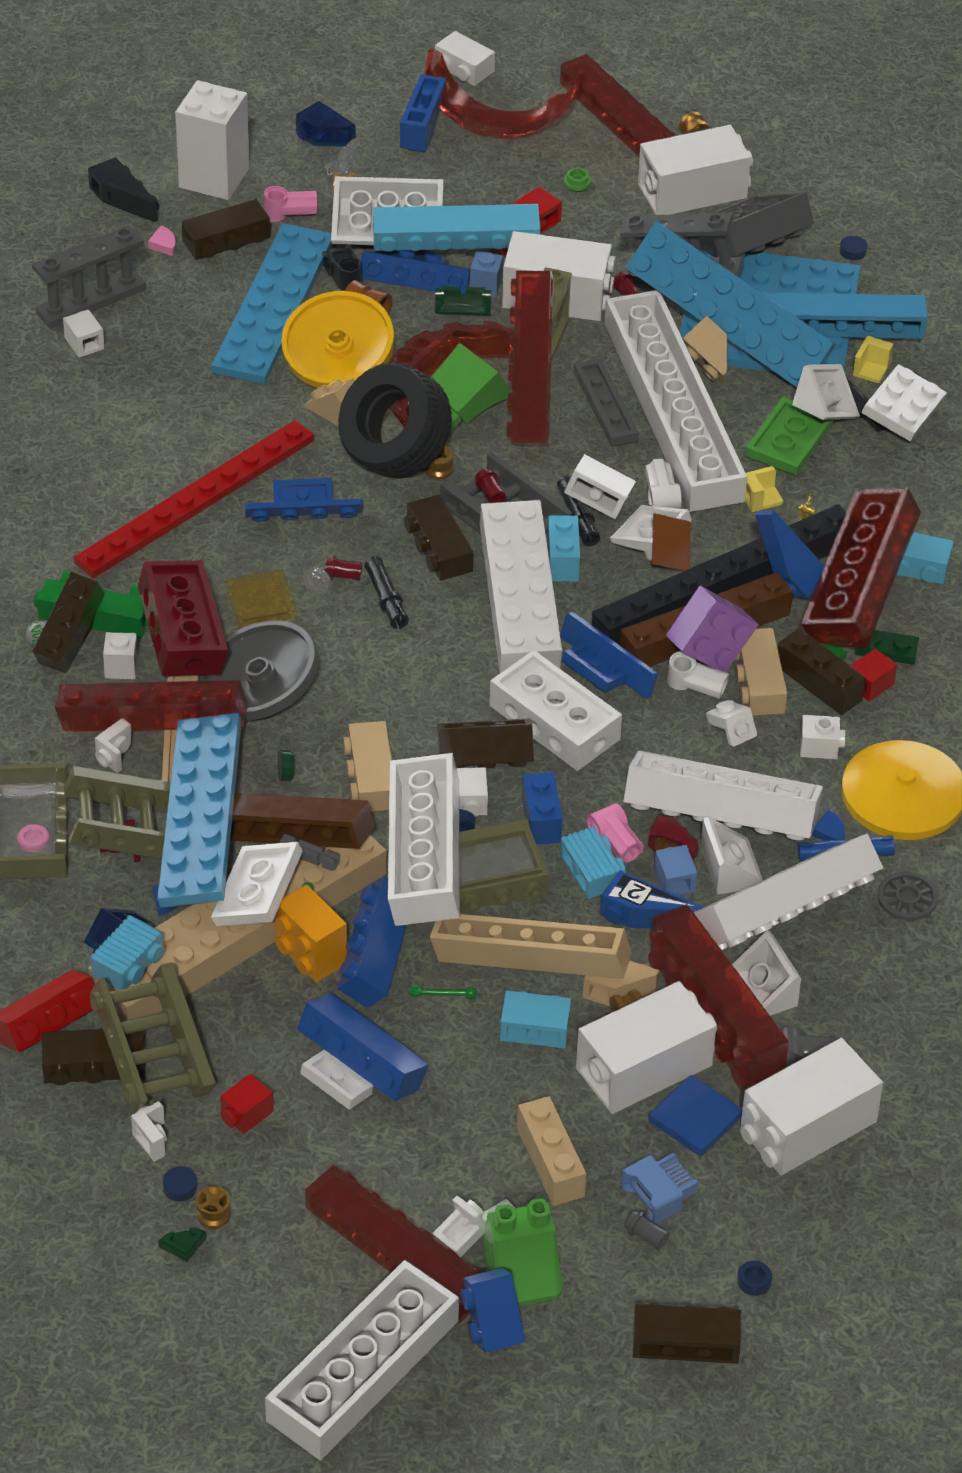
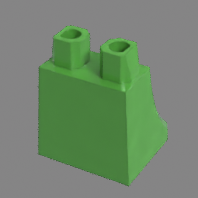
(469, 385)
(526, 1247)

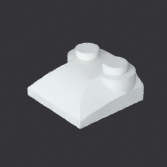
(638, 528)

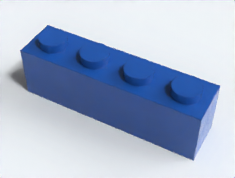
(371, 948)
(362, 1046)

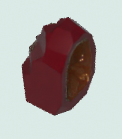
(669, 833)

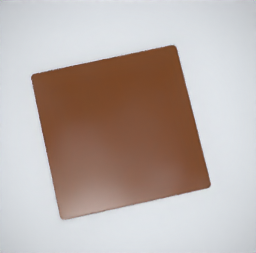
(671, 542)

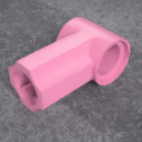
(280, 203)
(614, 824)

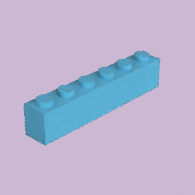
(452, 226)

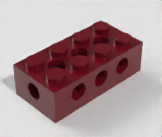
(182, 584)

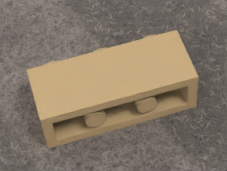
(761, 674)
(369, 763)
(551, 1150)

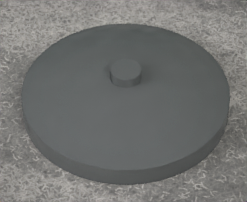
(273, 664)

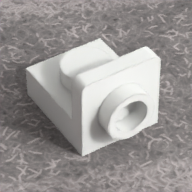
(112, 744)
(148, 1129)

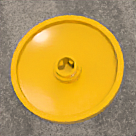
(337, 337)
(903, 789)

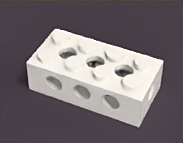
(562, 711)

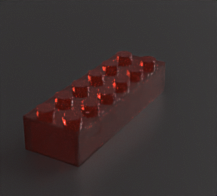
(861, 567)
(745, 1031)

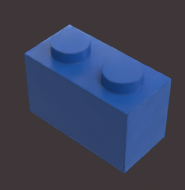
(542, 807)
(492, 1310)

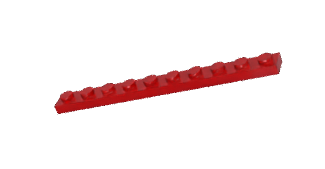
(193, 499)

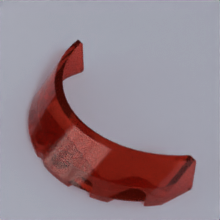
(491, 121)
(430, 349)

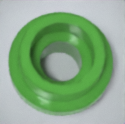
(577, 179)

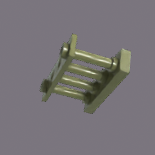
(117, 791)
(174, 1015)

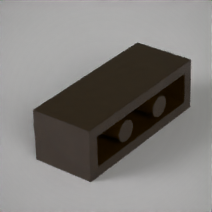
(226, 229)
(439, 537)
(68, 622)
(821, 671)
(487, 742)
(83, 1056)
(687, 1333)

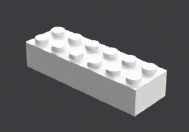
(519, 582)
(723, 794)
(424, 840)
(790, 892)
(361, 1360)

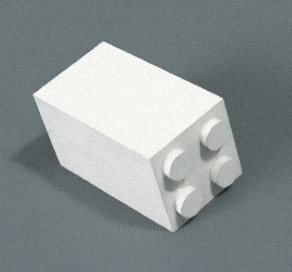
(212, 139)
(694, 170)
(586, 261)
(646, 1046)
(810, 1106)

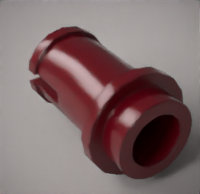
(625, 284)
(487, 481)
(343, 569)

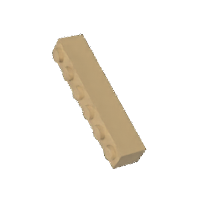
(532, 945)

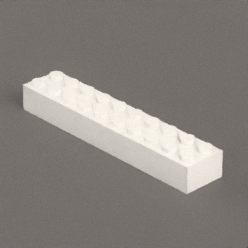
(675, 401)

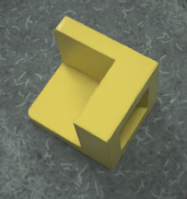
(873, 359)
(761, 489)

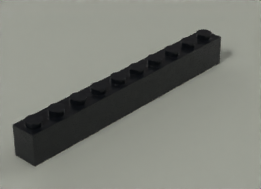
(716, 575)

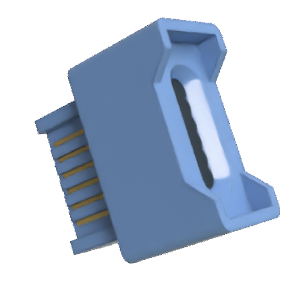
(659, 1185)

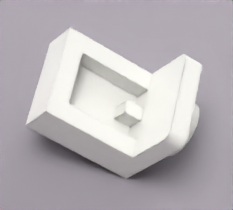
(735, 719)
(461, 1227)

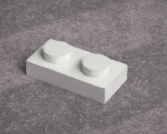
(336, 1079)

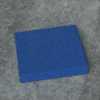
(695, 1115)

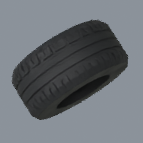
(366, 405)

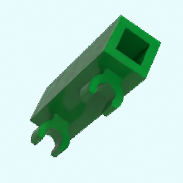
(115, 613)

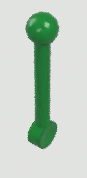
(416, 991)

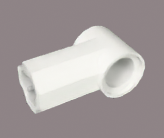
(661, 484)
(687, 673)

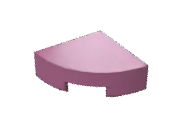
(163, 241)

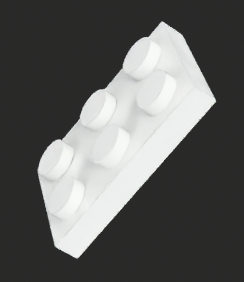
(904, 402)
(257, 884)

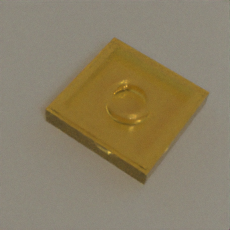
(260, 597)

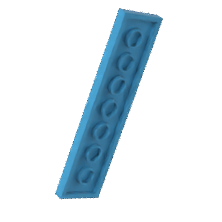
(275, 293)
(731, 303)
(200, 811)

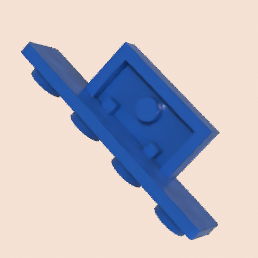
(413, 270)
(303, 498)
(603, 660)

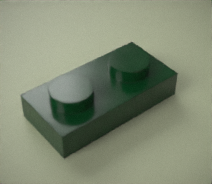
(896, 646)

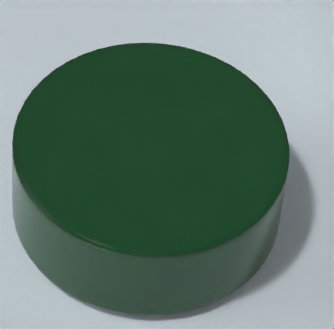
(285, 765)

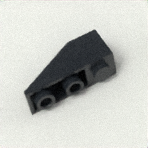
(119, 188)

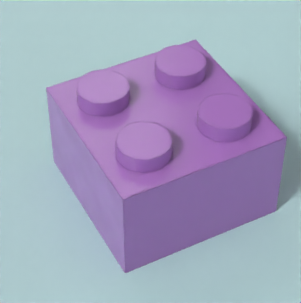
(712, 629)

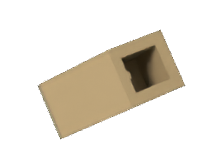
(709, 348)
(328, 399)
(636, 977)

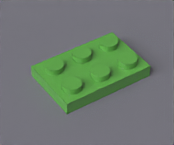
(787, 437)

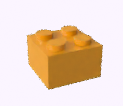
(311, 933)

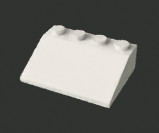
(358, 195)

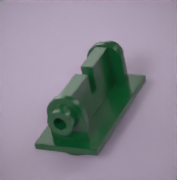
(451, 301)

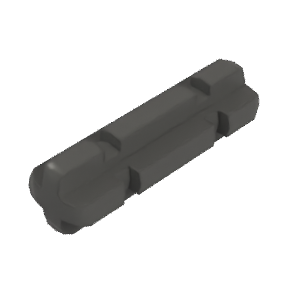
(314, 853)

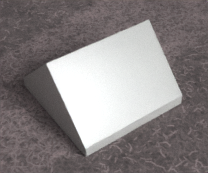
(825, 392)
(728, 857)
(769, 974)

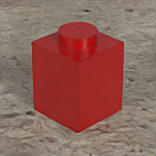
(879, 673)
(246, 1104)

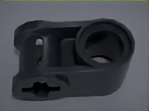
(343, 266)

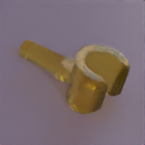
(806, 509)

